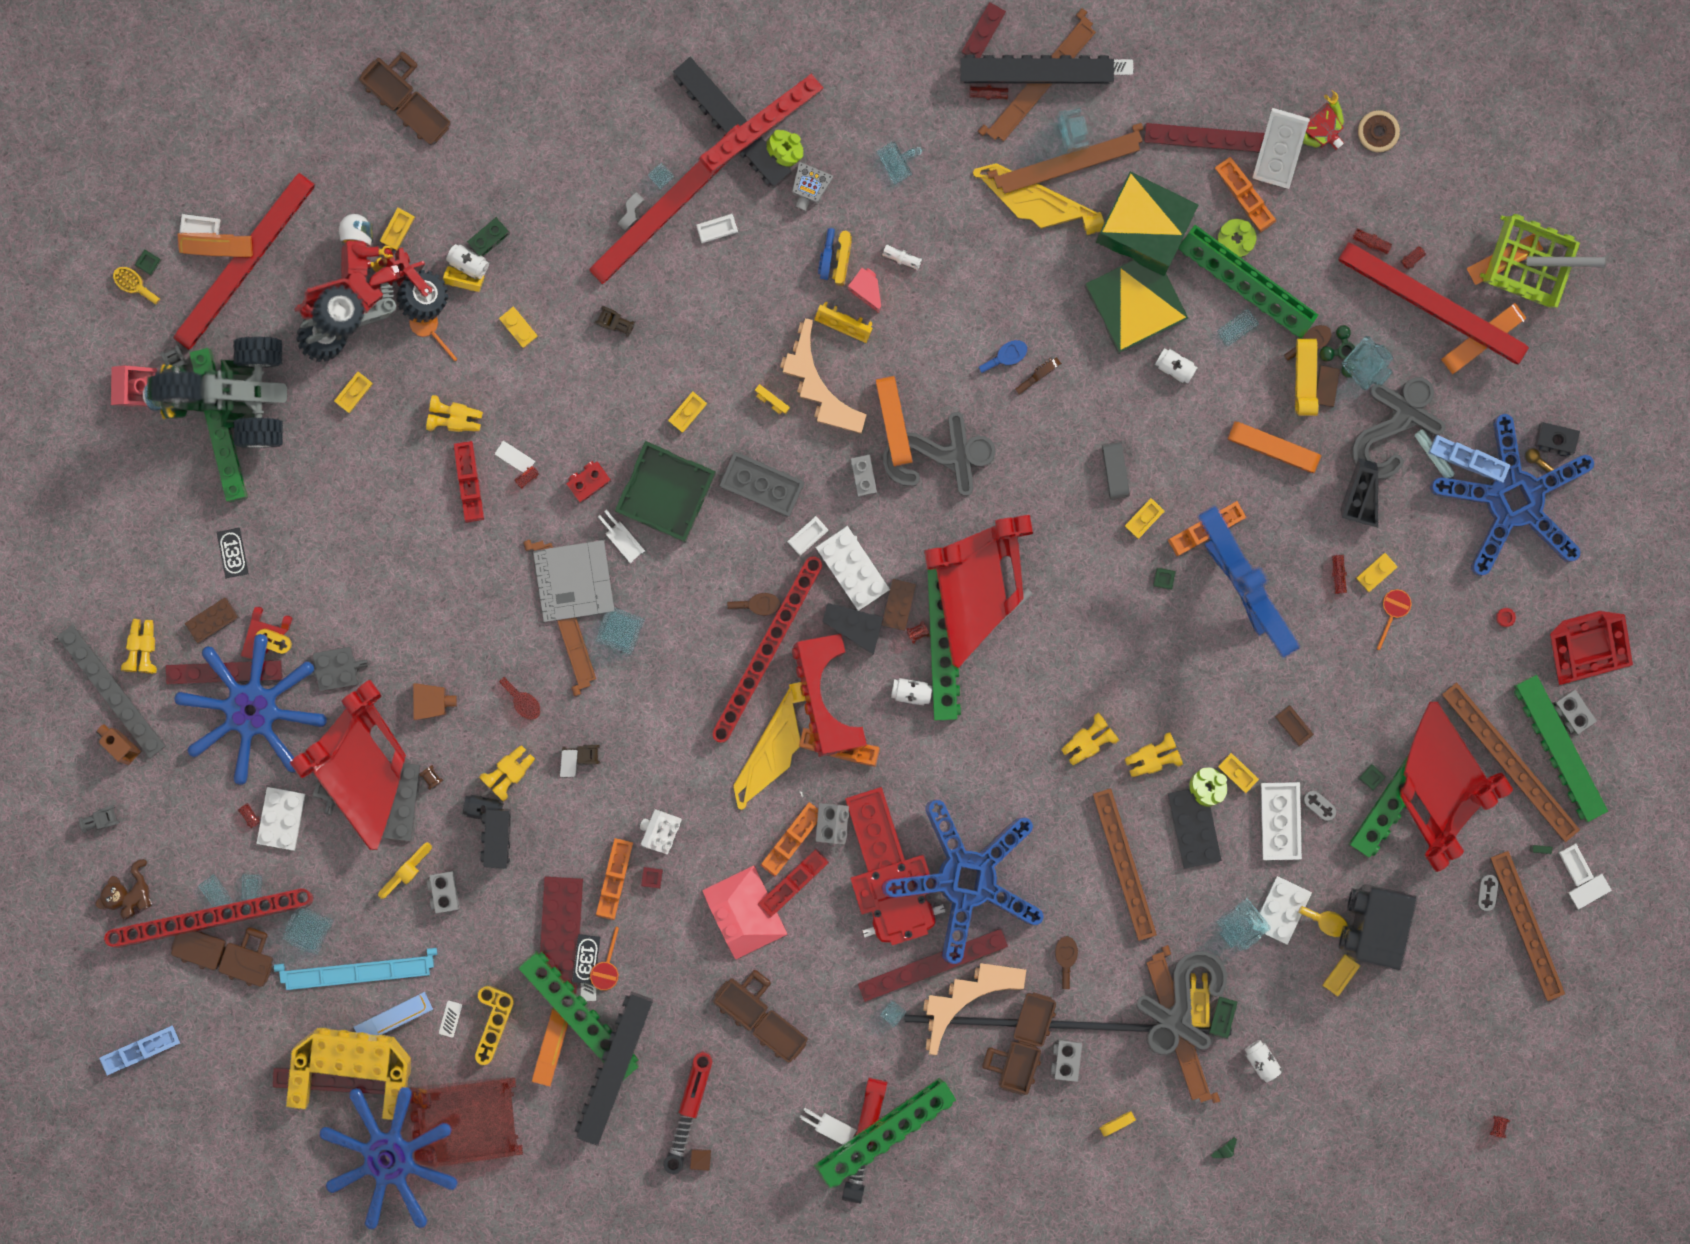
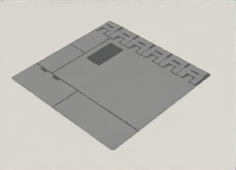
(573, 581)

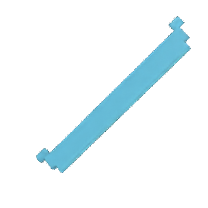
(356, 972)

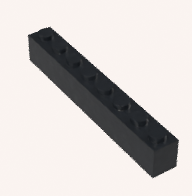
(1036, 70)
(726, 116)
(614, 1068)

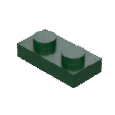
(1223, 1017)

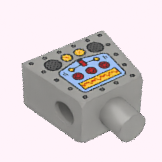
(810, 185)

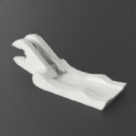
(623, 539)
(831, 1127)

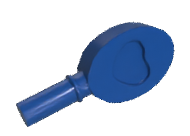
(825, 258)
(1008, 355)

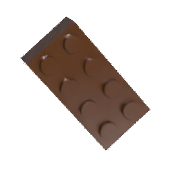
(898, 604)
(211, 620)

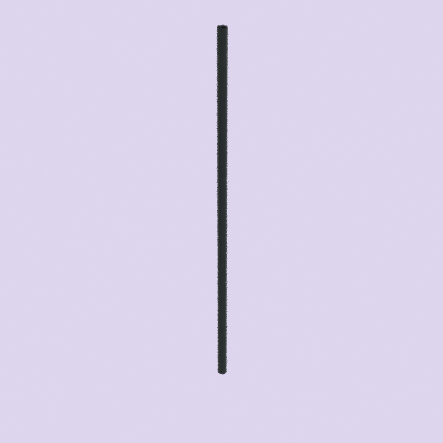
(1054, 1024)

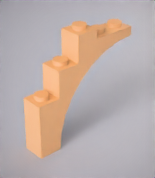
(801, 365)
(989, 979)

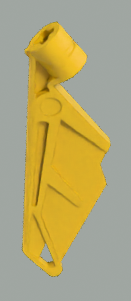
(1042, 204)
(773, 750)

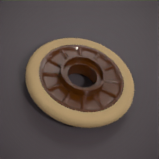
(1367, 135)

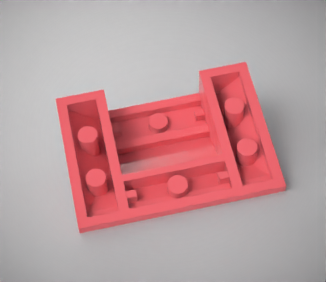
(740, 916)

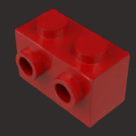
(589, 481)

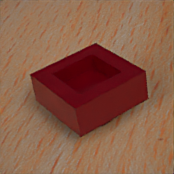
(652, 877)

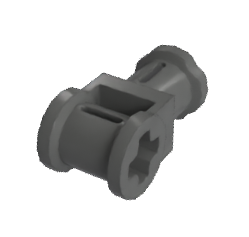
(174, 357)
(102, 819)

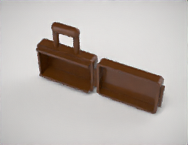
(396, 93)
(233, 959)
(750, 1012)
(1024, 1055)

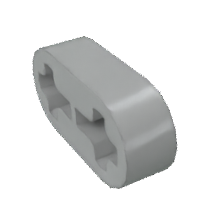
(1323, 802)
(1483, 891)

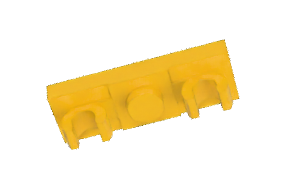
(843, 323)

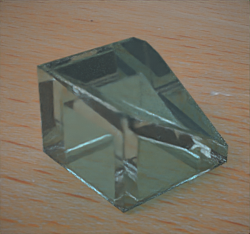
(892, 1013)

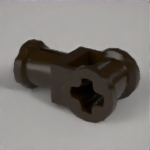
(613, 321)
(584, 754)

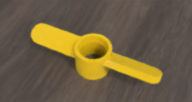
(407, 871)

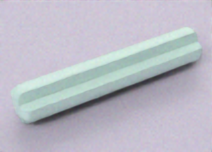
(1441, 464)

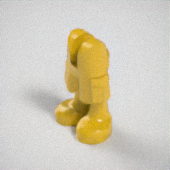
(458, 416)
(140, 642)
(1084, 741)
(1149, 758)
(513, 770)

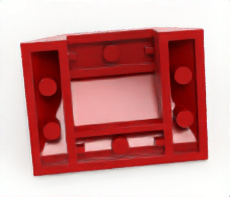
(1590, 646)

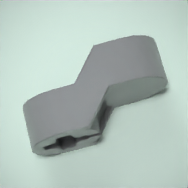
(629, 218)

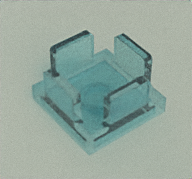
(1072, 130)
(1368, 363)
(620, 630)
(1243, 925)
(307, 930)

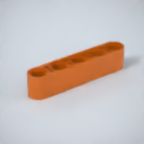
(1470, 349)
(894, 421)
(1274, 447)

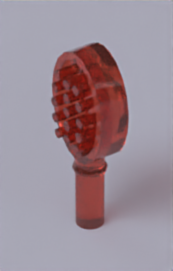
(523, 702)

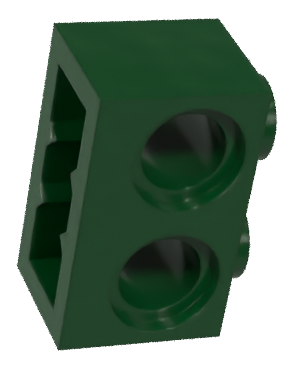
(488, 237)

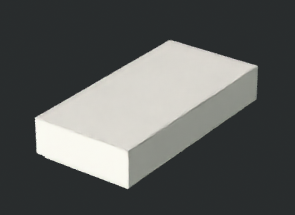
(199, 224)
(717, 228)
(808, 536)
(1576, 864)
(1589, 891)

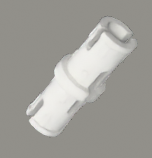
(902, 257)

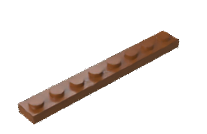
(1124, 864)
(1527, 925)

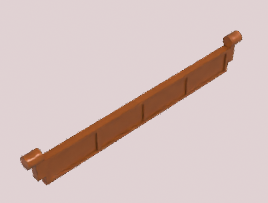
(1033, 92)
(1069, 162)
(572, 638)
(1185, 1051)

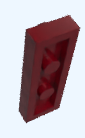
(984, 31)

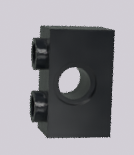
(1568, 436)

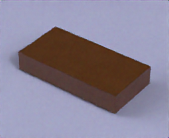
(1327, 386)
(1294, 725)

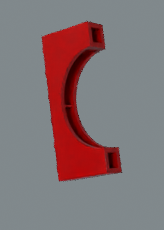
(829, 734)

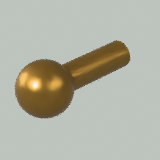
(1533, 456)

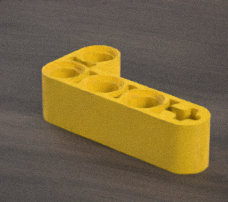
(1306, 378)
(491, 1026)

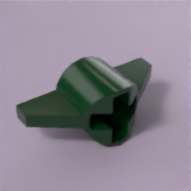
(1225, 1150)

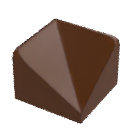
(700, 1159)

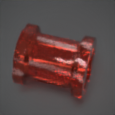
(917, 632)
(1499, 1126)

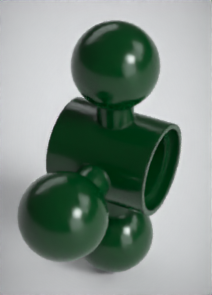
(1327, 353)

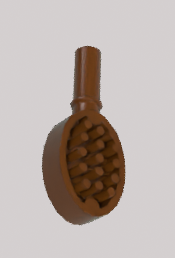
(1319, 332)
(1039, 374)
(759, 604)
(1066, 955)

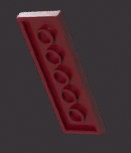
(561, 925)

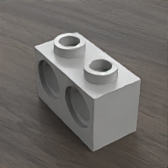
(863, 475)
(1578, 708)
(832, 823)
(448, 891)
(1072, 1060)

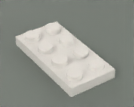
(1280, 148)
(852, 568)
(1281, 821)

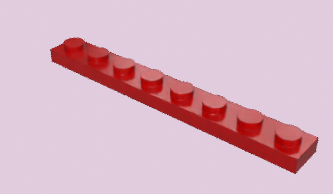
(761, 123)

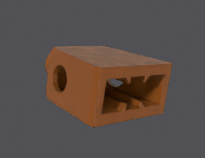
(431, 701)
(118, 745)

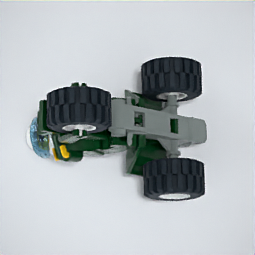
(234, 390)

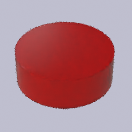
(1505, 617)

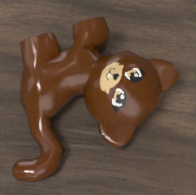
(116, 896)

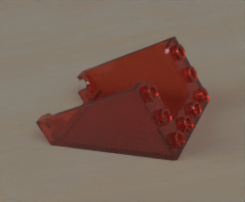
(478, 1118)

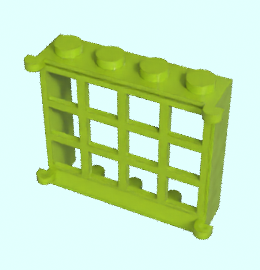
(1534, 294)

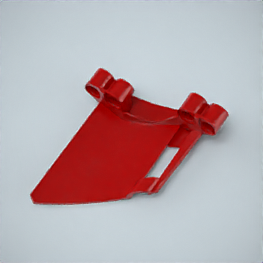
(974, 584)
(355, 767)
(1447, 784)

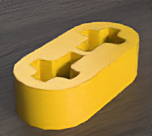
(276, 637)
(1117, 1123)

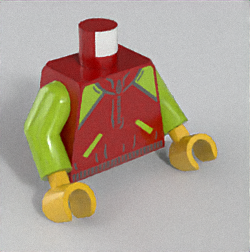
(1325, 124)

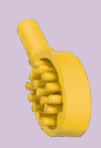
(132, 283)
(1328, 921)

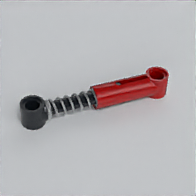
(688, 1109)
(870, 1114)

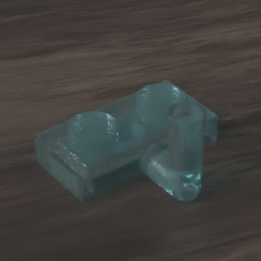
(895, 161)

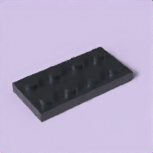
(1194, 830)

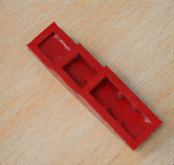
(468, 481)
(793, 882)

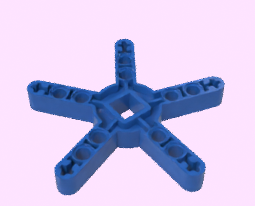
(1533, 490)
(1247, 582)
(985, 883)

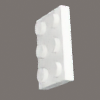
(281, 818)
(1282, 908)

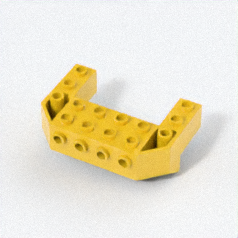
(351, 1056)

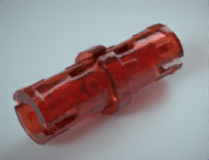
(988, 92)
(1372, 241)
(1339, 574)

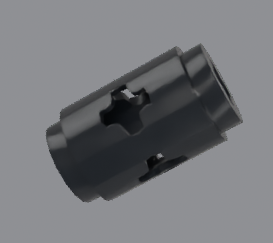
(473, 804)

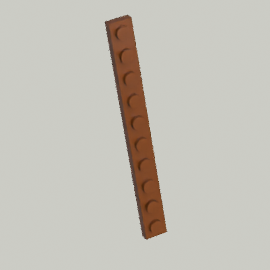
(1510, 762)

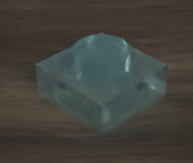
(661, 176)

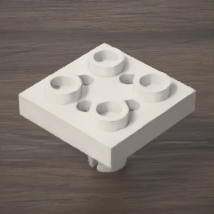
(660, 831)

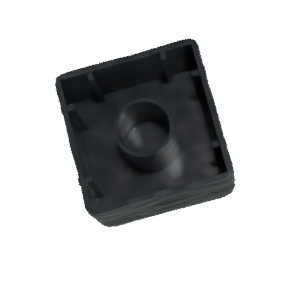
(1379, 926)

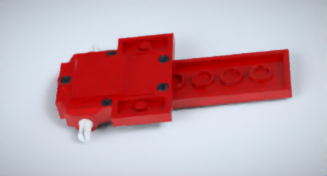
(893, 917)

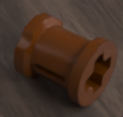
(430, 777)

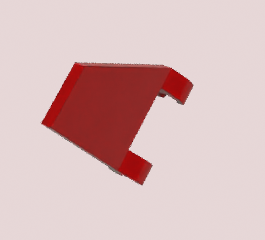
(256, 626)

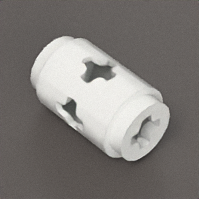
(461, 254)
(1165, 364)
(920, 693)
(1265, 1069)

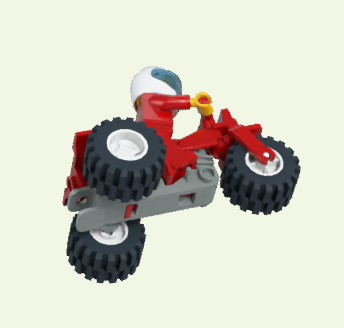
(345, 304)

